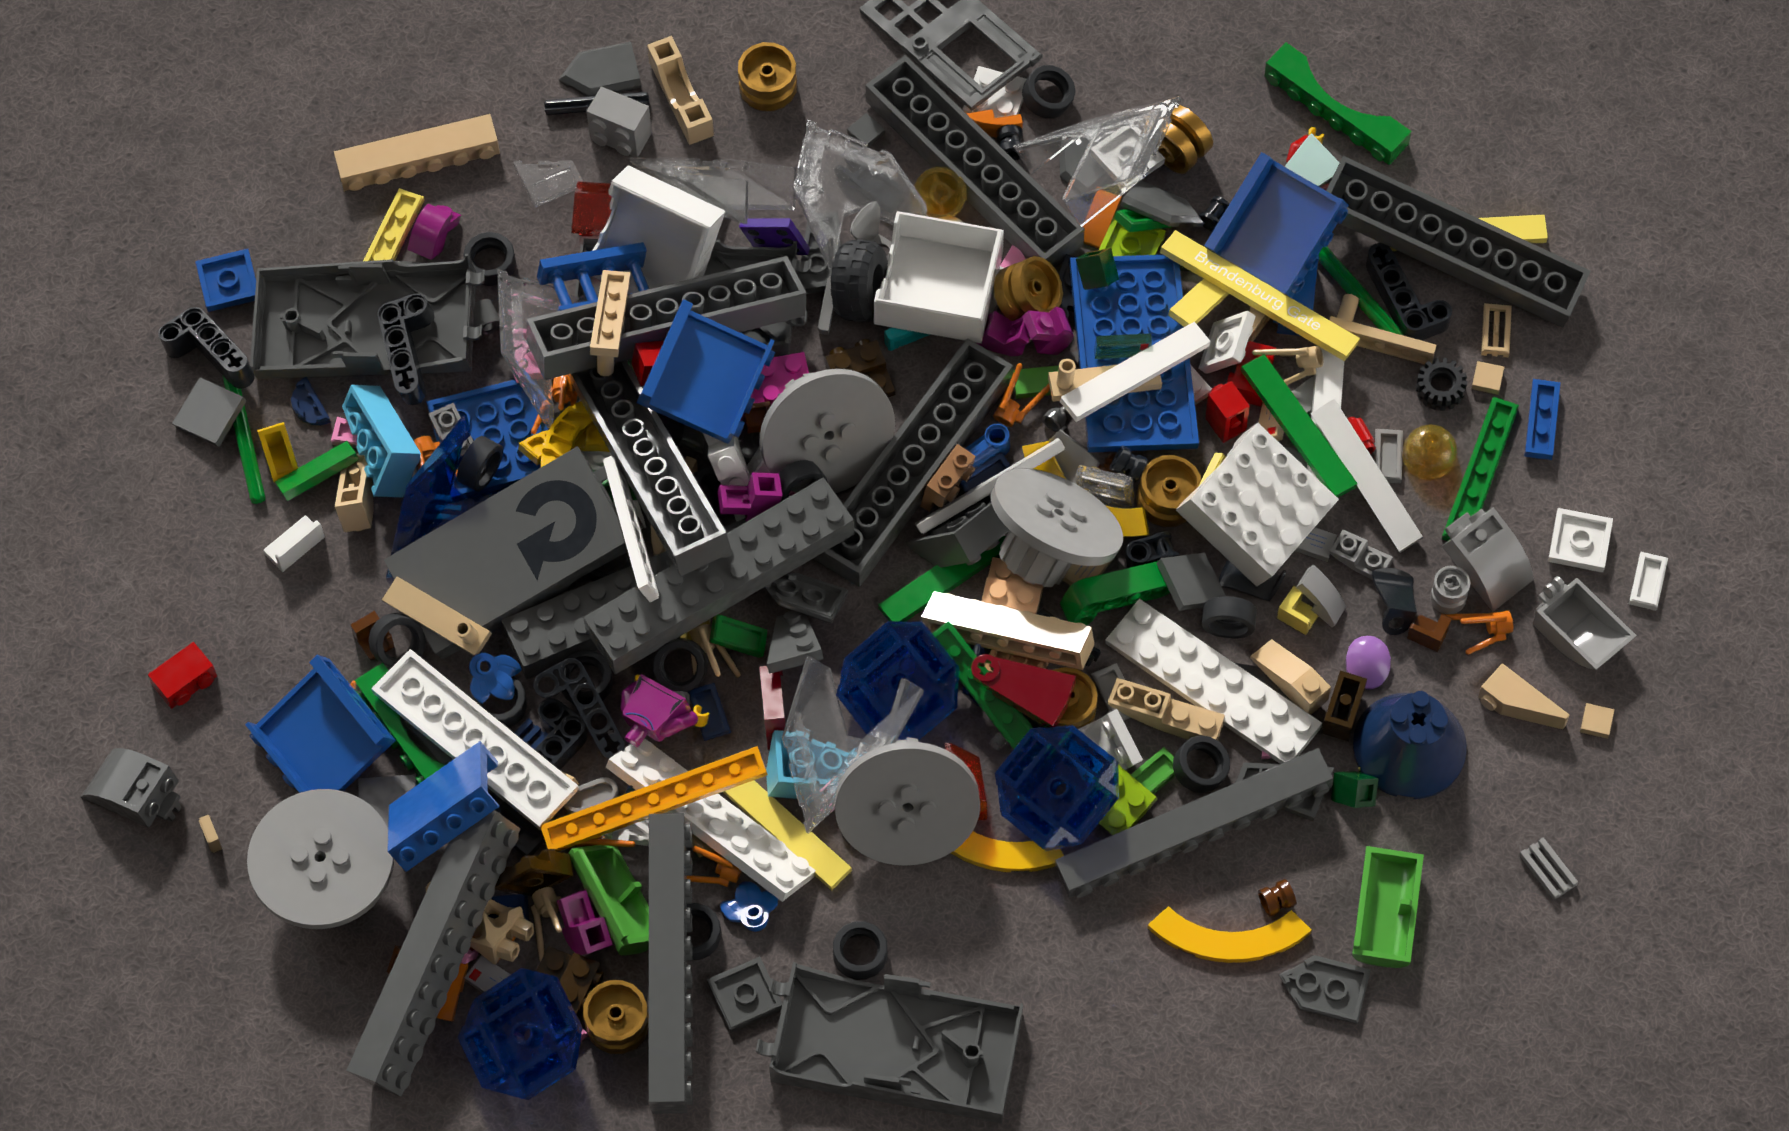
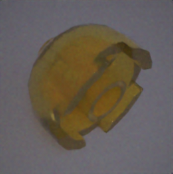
(949, 186)
(1429, 452)

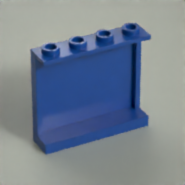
(1277, 225)
(706, 375)
(321, 732)
(441, 807)

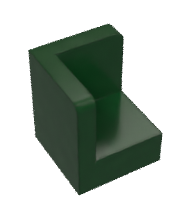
(1097, 269)
(1354, 789)

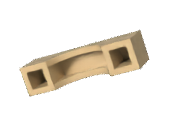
(674, 81)

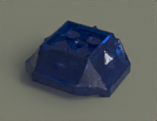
(878, 664)
(1037, 768)
(497, 1029)

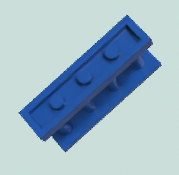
(589, 264)

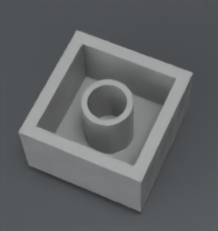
(619, 122)

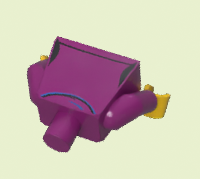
(656, 711)

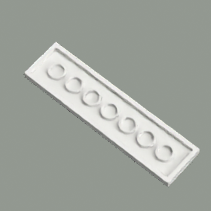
(1213, 682)
(458, 723)
(719, 824)

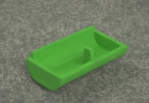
(614, 896)
(1387, 907)

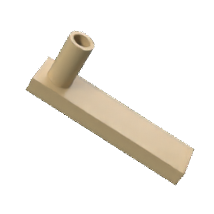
(609, 319)
(1382, 340)
(1069, 378)
(436, 616)

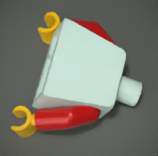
(1312, 160)

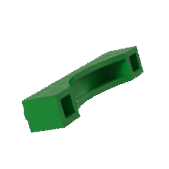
(1378, 134)
(411, 755)

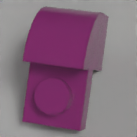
(431, 230)
(1048, 330)
(1005, 335)
(751, 500)
(582, 929)

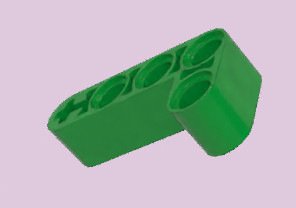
(1112, 591)

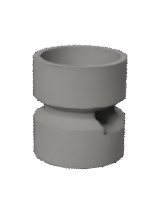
(1450, 590)

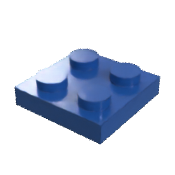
(227, 280)

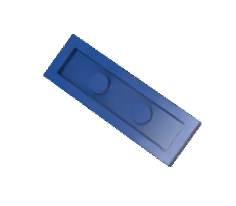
(1542, 419)

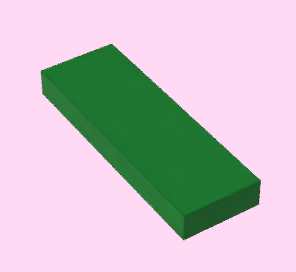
(317, 470)

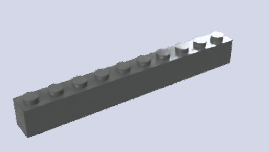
(1194, 823)

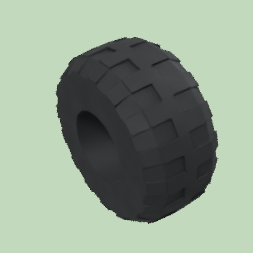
(856, 277)

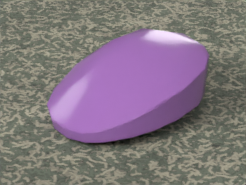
(1369, 659)

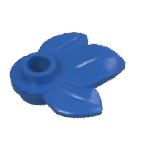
(496, 680)
(750, 902)

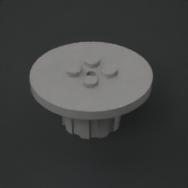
(829, 419)
(1052, 526)
(907, 803)
(320, 859)

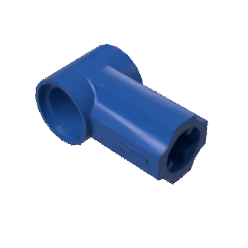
(985, 449)

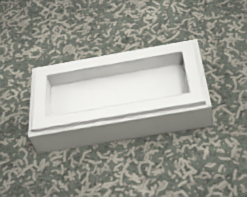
(1648, 581)

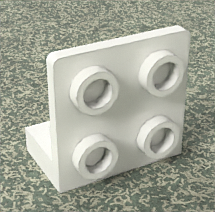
(1114, 738)

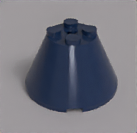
(1410, 745)

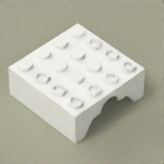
(670, 222)
(939, 277)
(1257, 505)

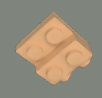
(1010, 589)

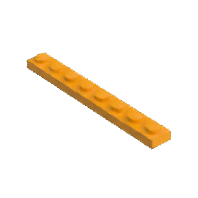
(654, 799)

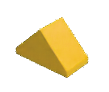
(278, 450)

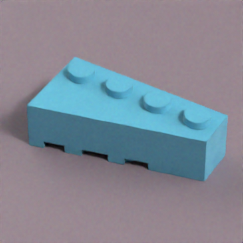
(381, 439)

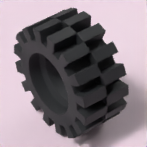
(1436, 397)

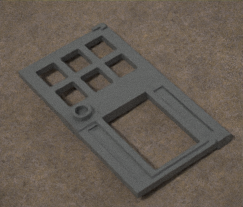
(927, 43)

